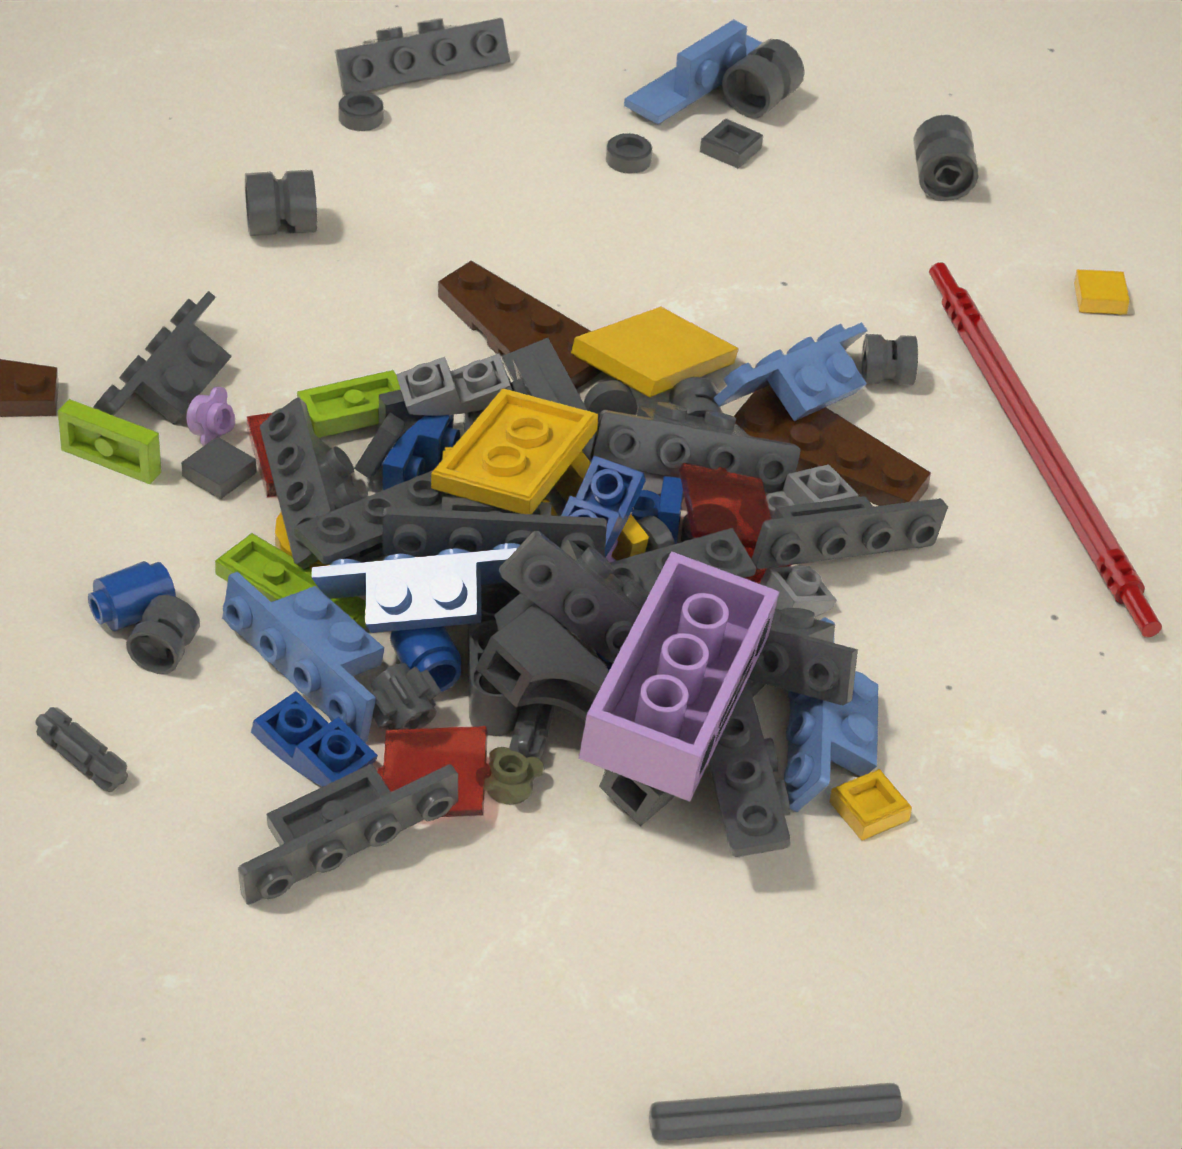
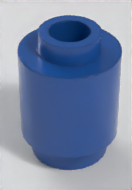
(125, 594)
(431, 651)

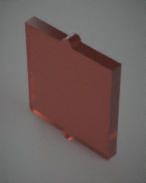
(724, 501)
(418, 752)

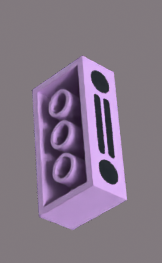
(678, 676)

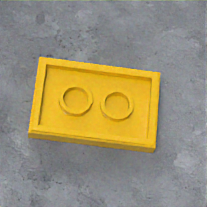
(654, 351)
(515, 452)

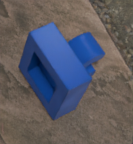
(665, 508)

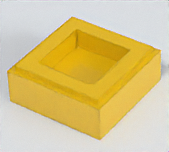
(1101, 292)
(870, 804)

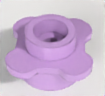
(210, 415)

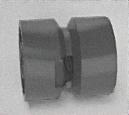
(763, 78)
(945, 157)
(281, 202)

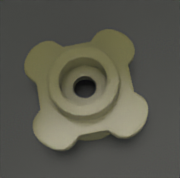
(511, 775)

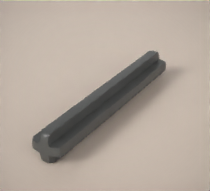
(775, 1111)

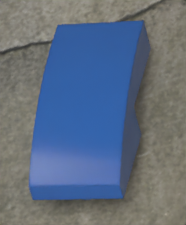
(419, 449)
(607, 493)
(310, 743)

